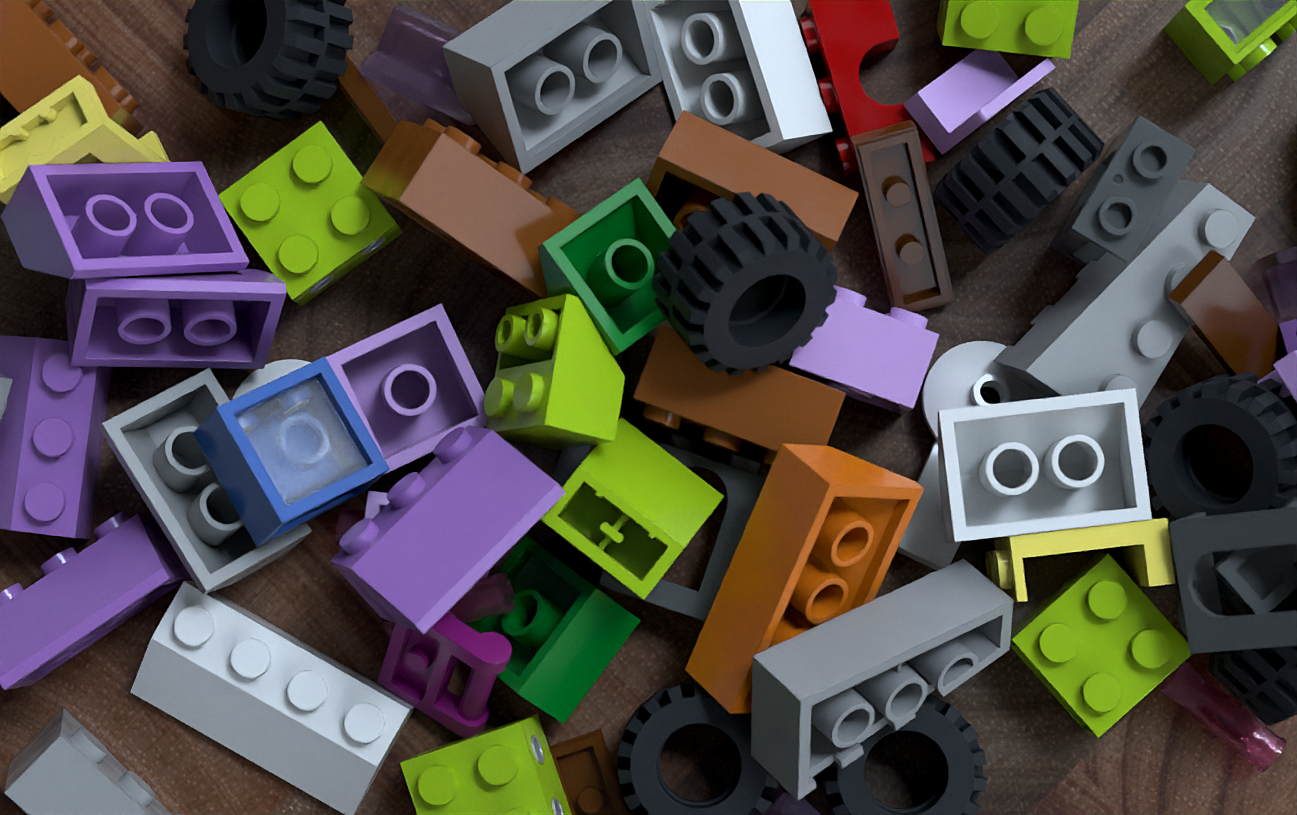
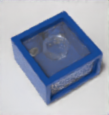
(290, 450)

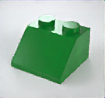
(611, 264)
(558, 632)

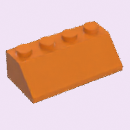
(805, 557)

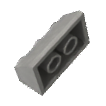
(551, 72)
(182, 488)

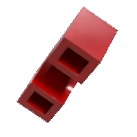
(844, 37)

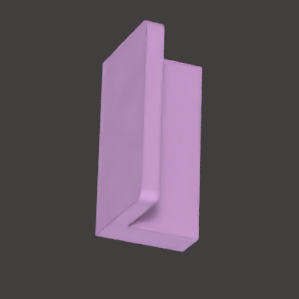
(969, 96)

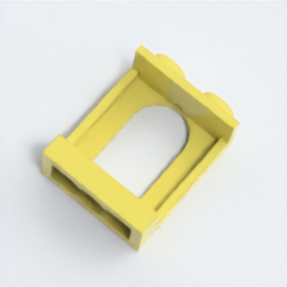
(64, 131)
(1143, 543)

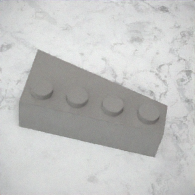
(1116, 319)
(871, 669)
(74, 774)

